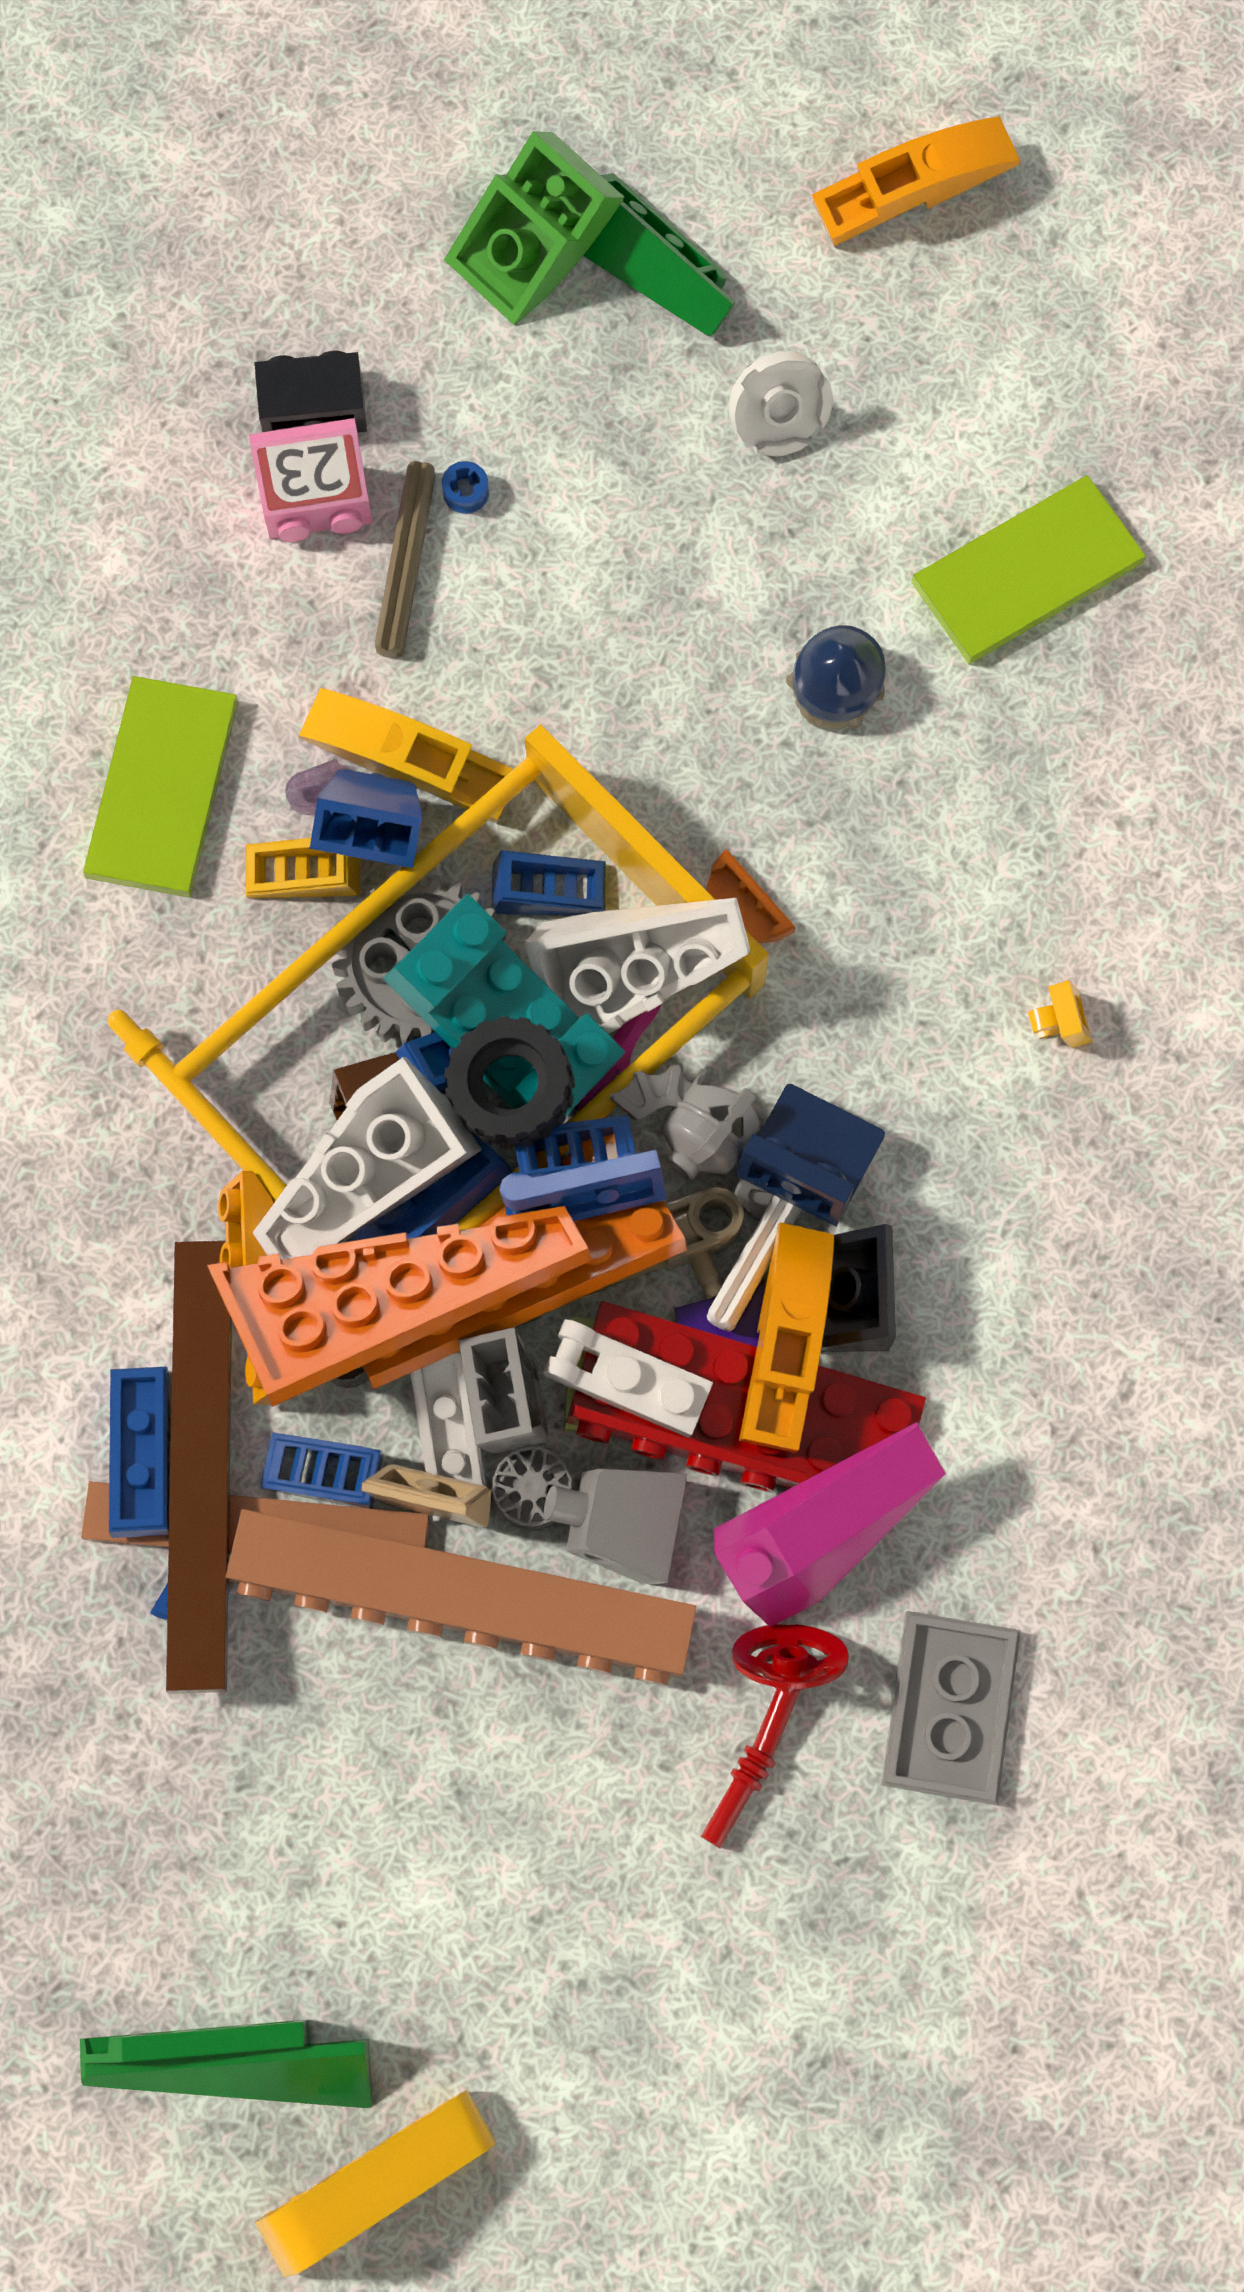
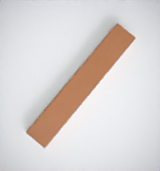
(384, 1524)

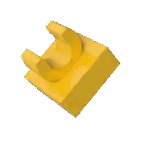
(1063, 1017)

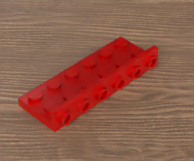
(840, 1417)

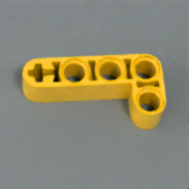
(375, 2184)

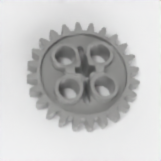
(368, 988)

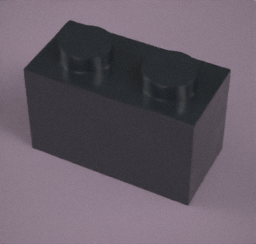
(310, 390)

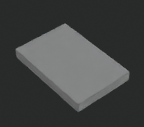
(951, 1708)

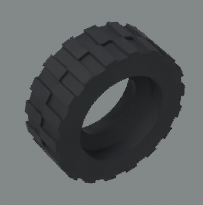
(503, 1039)

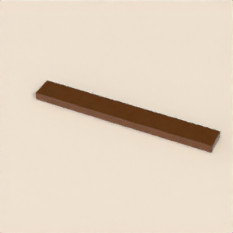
(199, 1476)

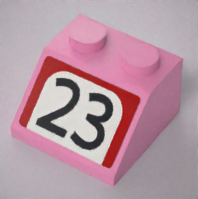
(311, 480)

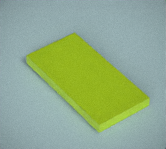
(1028, 569)
(161, 786)

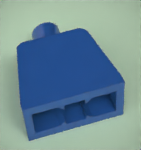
(368, 818)

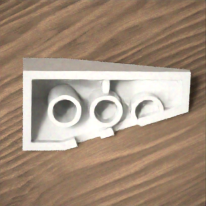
(635, 957)
(375, 1157)

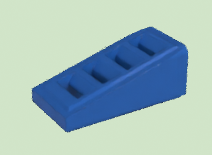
(529, 903)
(573, 1135)
(370, 1464)

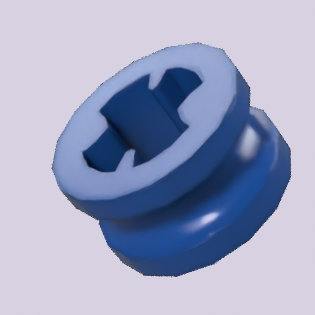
(469, 471)

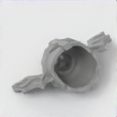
(703, 1130)

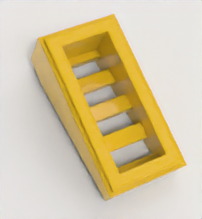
(343, 884)

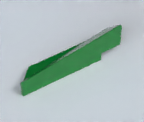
(661, 262)
(233, 2062)

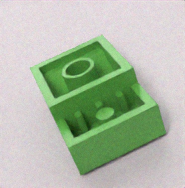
(533, 226)

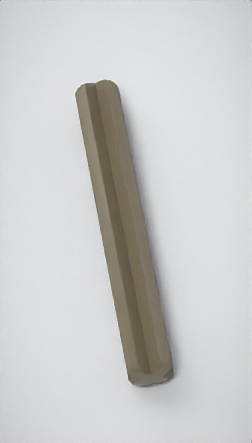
(405, 559)

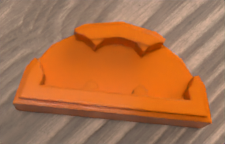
(759, 913)

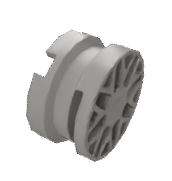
(524, 1483)

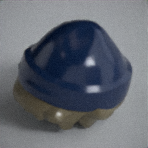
(838, 677)

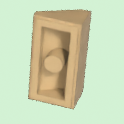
(431, 1494)

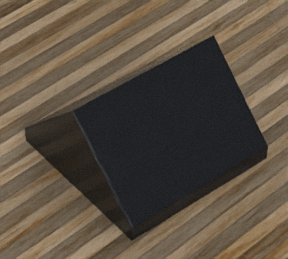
(861, 1292)

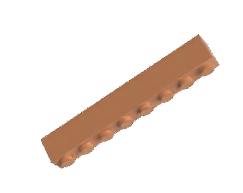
(460, 1595)

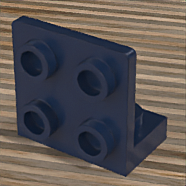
(810, 1154)

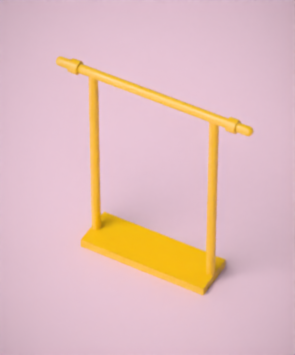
(599, 818)

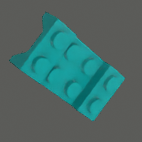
(471, 976)

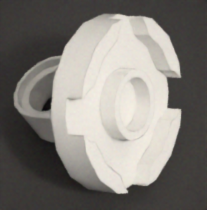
(780, 403)

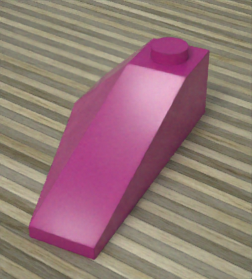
(816, 1532)

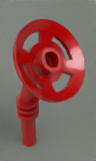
(789, 1674)

